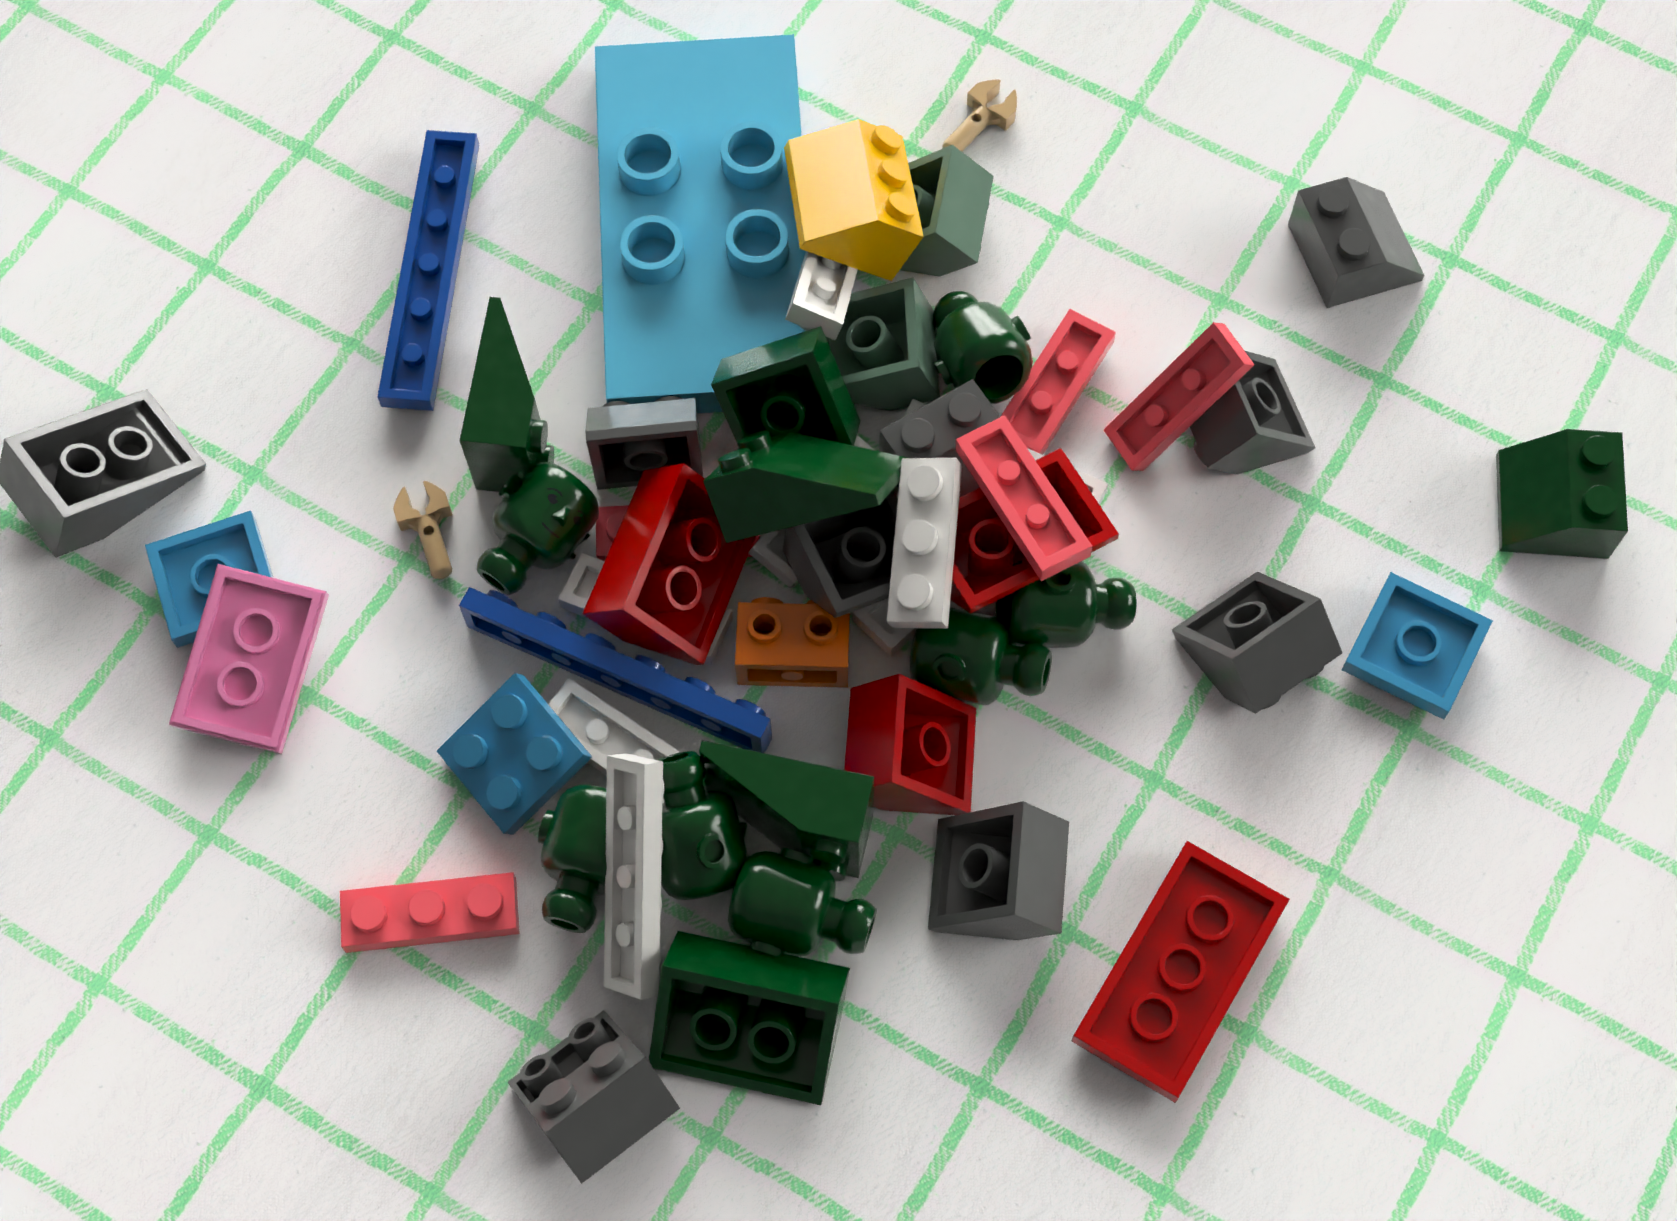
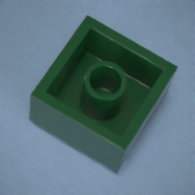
(787, 389)

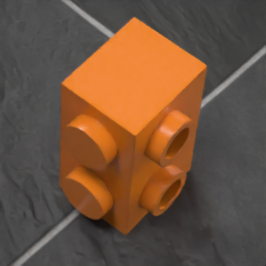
(791, 645)

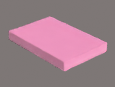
(249, 659)

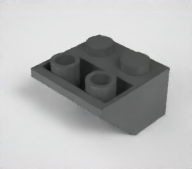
(593, 1095)

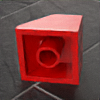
(913, 745)

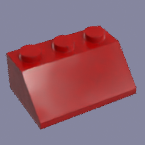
(987, 549)
(668, 568)

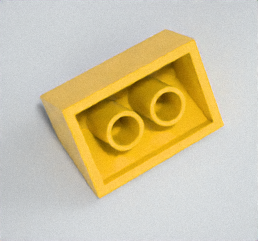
(854, 197)

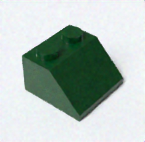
(1563, 494)

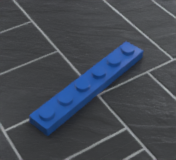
(429, 271)
(599, 662)

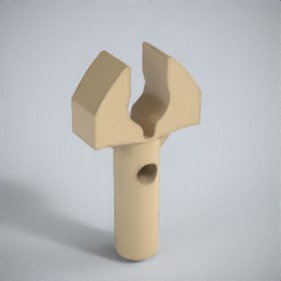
(981, 117)
(427, 526)

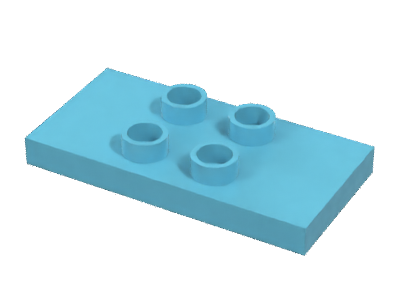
(694, 209)

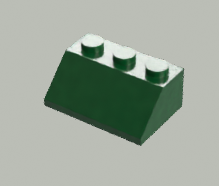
(747, 1017)

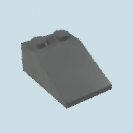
(96, 470)

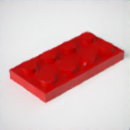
(1180, 971)

